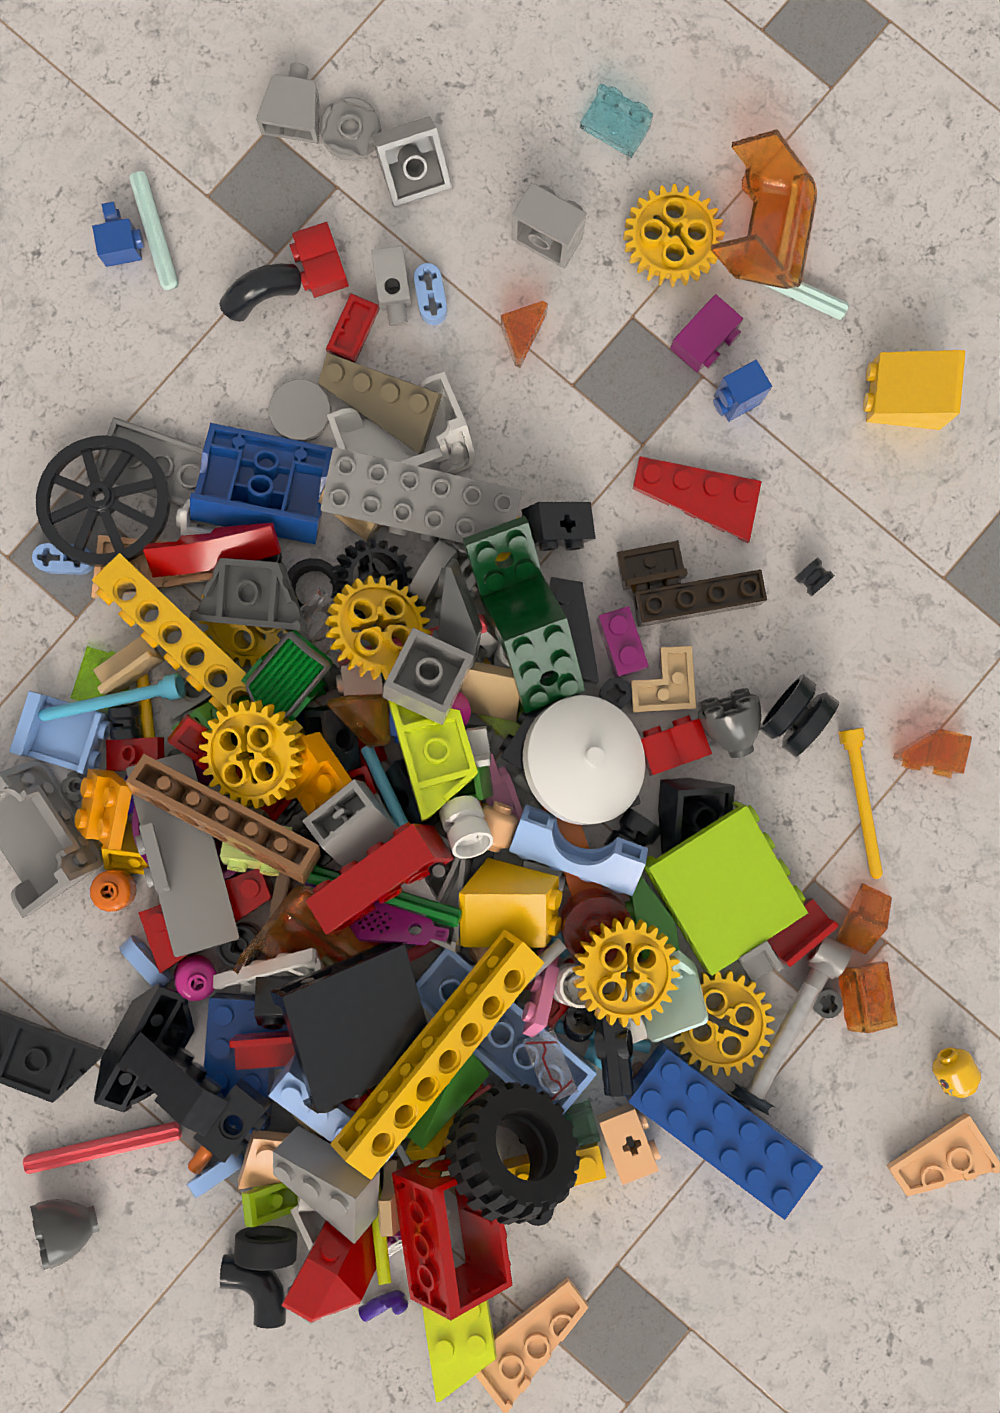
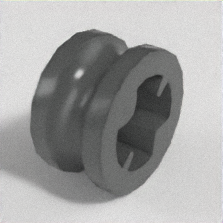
(835, 998)

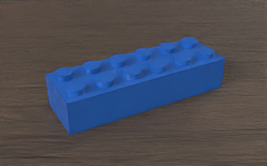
(723, 1130)

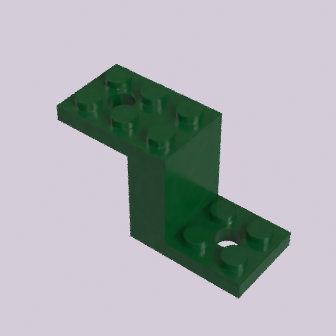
(524, 614)

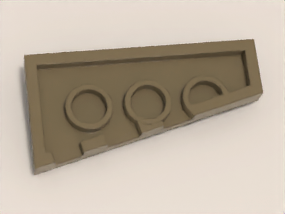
(390, 402)

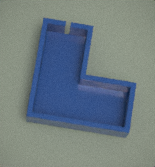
(229, 1016)

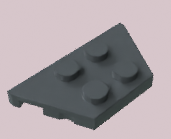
(250, 596)

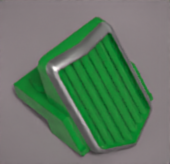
(288, 675)

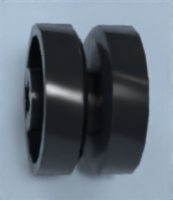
(799, 716)

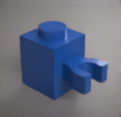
(117, 239)

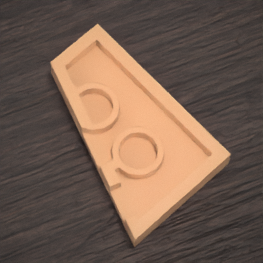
(945, 1157)
(258, 1160)

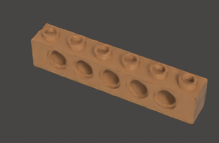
(224, 819)

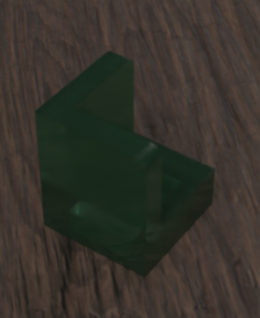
(583, 1122)

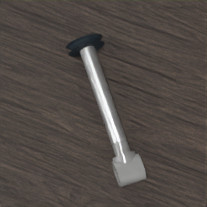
(826, 961)

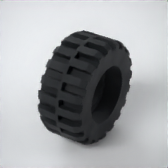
(481, 1171)

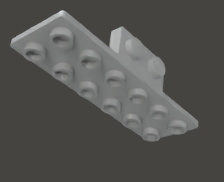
(414, 497)
(184, 874)

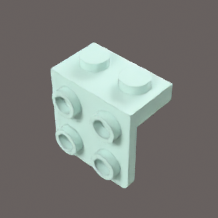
(687, 1003)

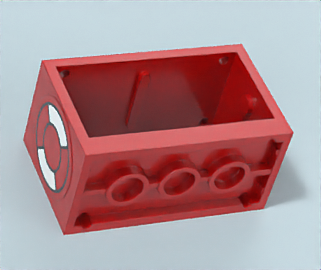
(428, 1247)

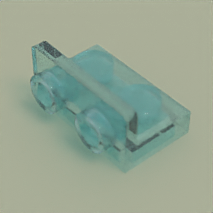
(617, 120)

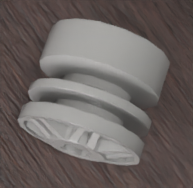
(427, 577)

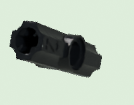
(614, 1049)

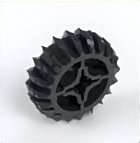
(363, 554)

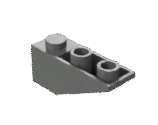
(457, 614)

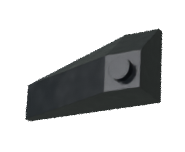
(690, 806)

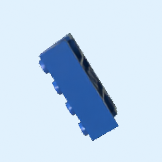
(259, 481)

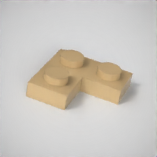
(675, 687)

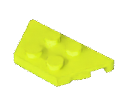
(434, 755)
(458, 1347)

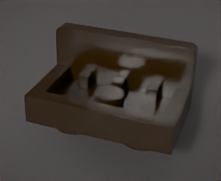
(651, 566)

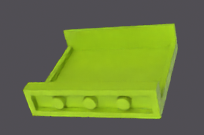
(726, 888)

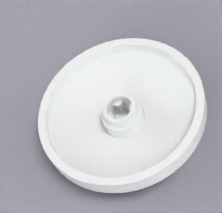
(584, 760)

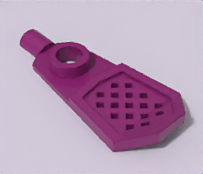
(398, 926)

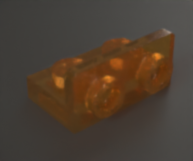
(868, 998)

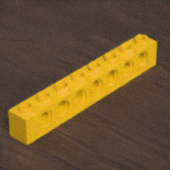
(122, 575)
(436, 1054)

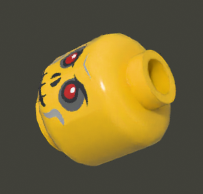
(956, 1072)

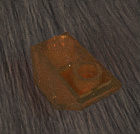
(938, 750)

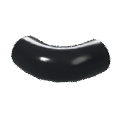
(258, 286)
(262, 1287)

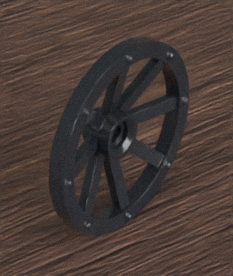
(102, 507)

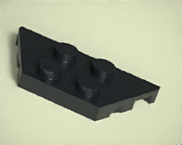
(42, 1059)

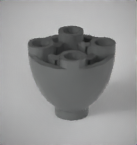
(732, 721)
(62, 1229)

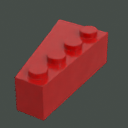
(377, 876)
(245, 894)

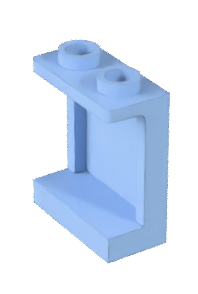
(64, 741)

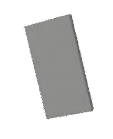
(176, 457)

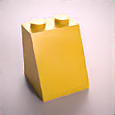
(915, 388)
(512, 900)

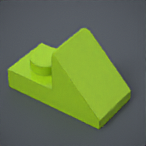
(267, 1203)

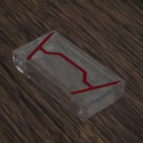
(550, 1065)

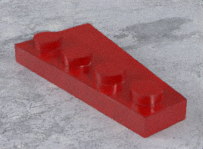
(703, 494)

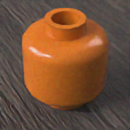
(123, 890)

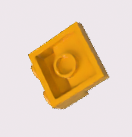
(320, 776)
(103, 808)

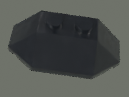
(156, 1013)

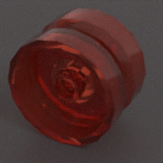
(584, 911)

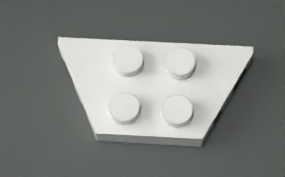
(284, 964)

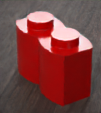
(320, 260)
(675, 745)

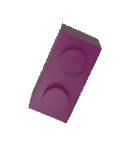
(707, 333)
(622, 642)

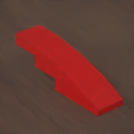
(203, 551)
(189, 736)

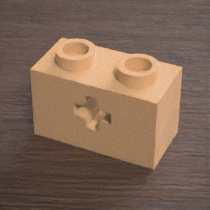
(634, 1161)

